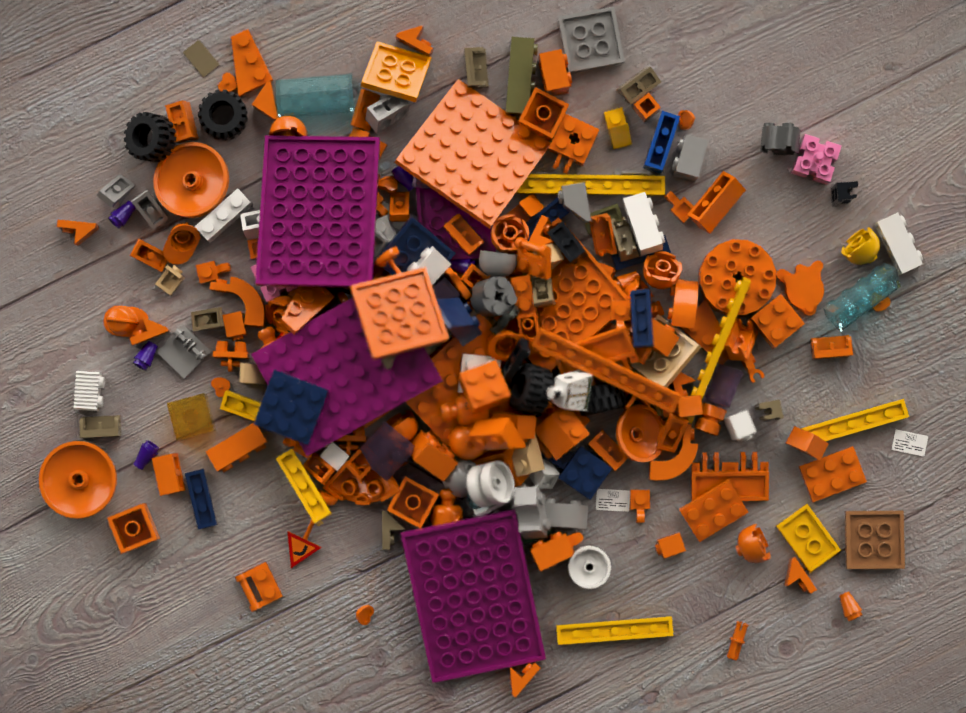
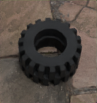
(211, 103)
(138, 132)
(530, 389)
(604, 398)

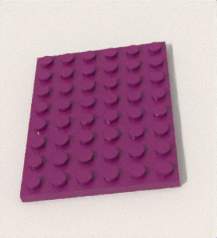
(318, 211)
(337, 357)
(473, 595)

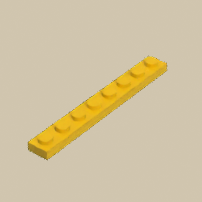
(595, 184)
(720, 339)

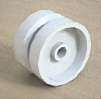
(490, 484)
(600, 565)

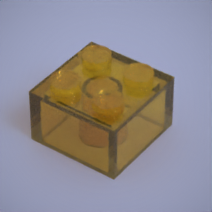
(191, 417)

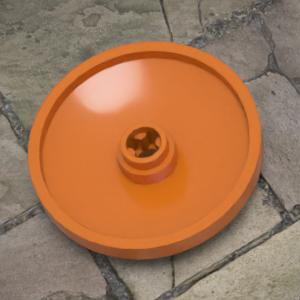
(177, 172)
(60, 474)

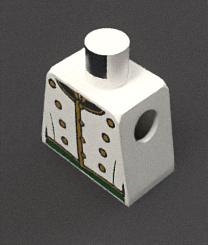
(571, 390)

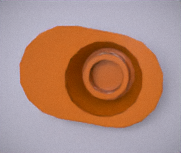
(181, 243)
(124, 320)
(504, 343)

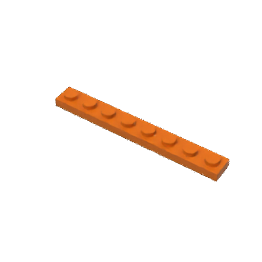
(606, 370)

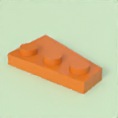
(249, 64)
(305, 306)
(705, 329)

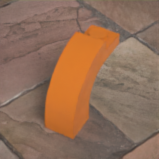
(253, 302)
(669, 469)

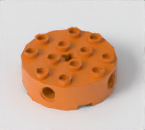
(735, 258)

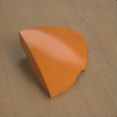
(360, 483)

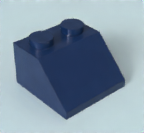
(459, 320)

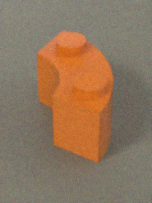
(684, 303)
(663, 336)
(523, 422)

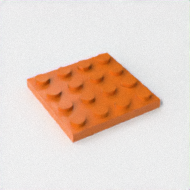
(399, 313)

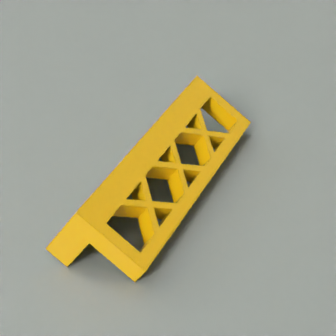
(304, 486)

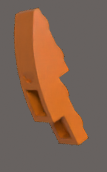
(528, 315)

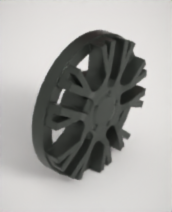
(504, 320)

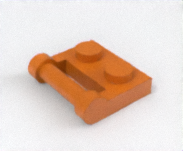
(531, 263)
(265, 584)

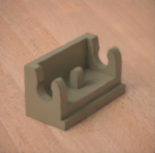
(476, 67)
(639, 85)
(624, 240)
(772, 409)
(100, 426)

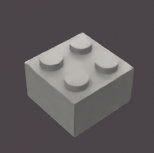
(690, 158)

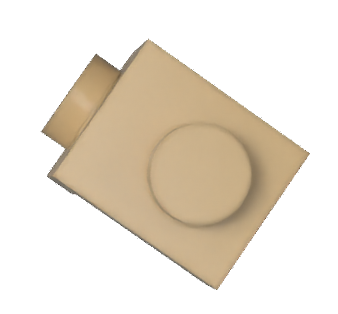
(170, 279)

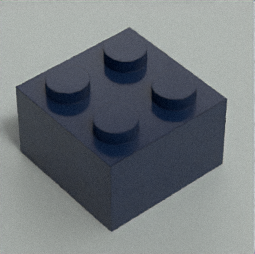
(585, 473)

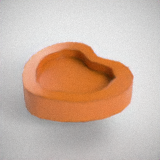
(228, 82)
(686, 119)
(388, 183)
(882, 305)
(220, 385)
(364, 614)

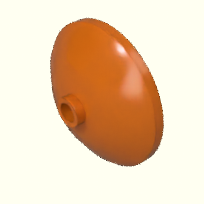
(646, 427)

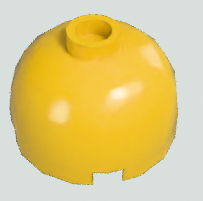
(862, 247)

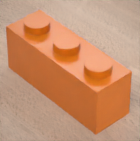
(716, 202)
(237, 448)

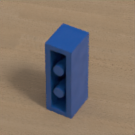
(661, 142)

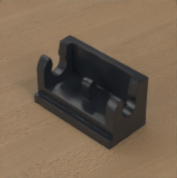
(841, 192)
(567, 243)

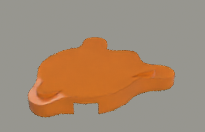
(458, 285)
(804, 287)

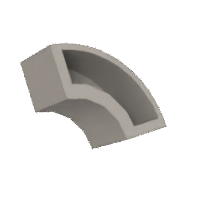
(531, 512)
(566, 515)

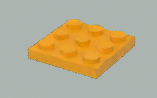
(396, 72)

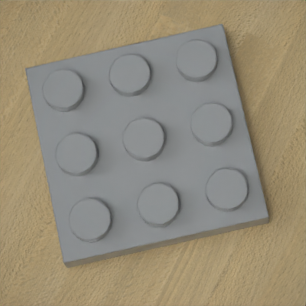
(591, 39)

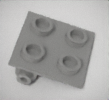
(183, 351)

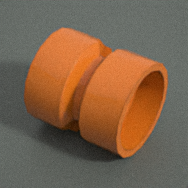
(710, 419)

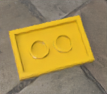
(808, 538)

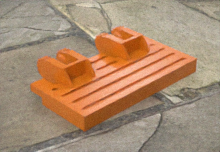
(612, 345)
(748, 482)

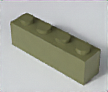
(520, 72)

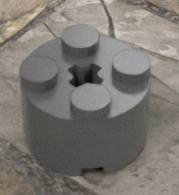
(780, 139)
(493, 297)

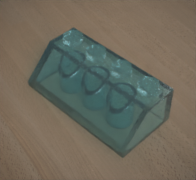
(315, 95)
(862, 296)

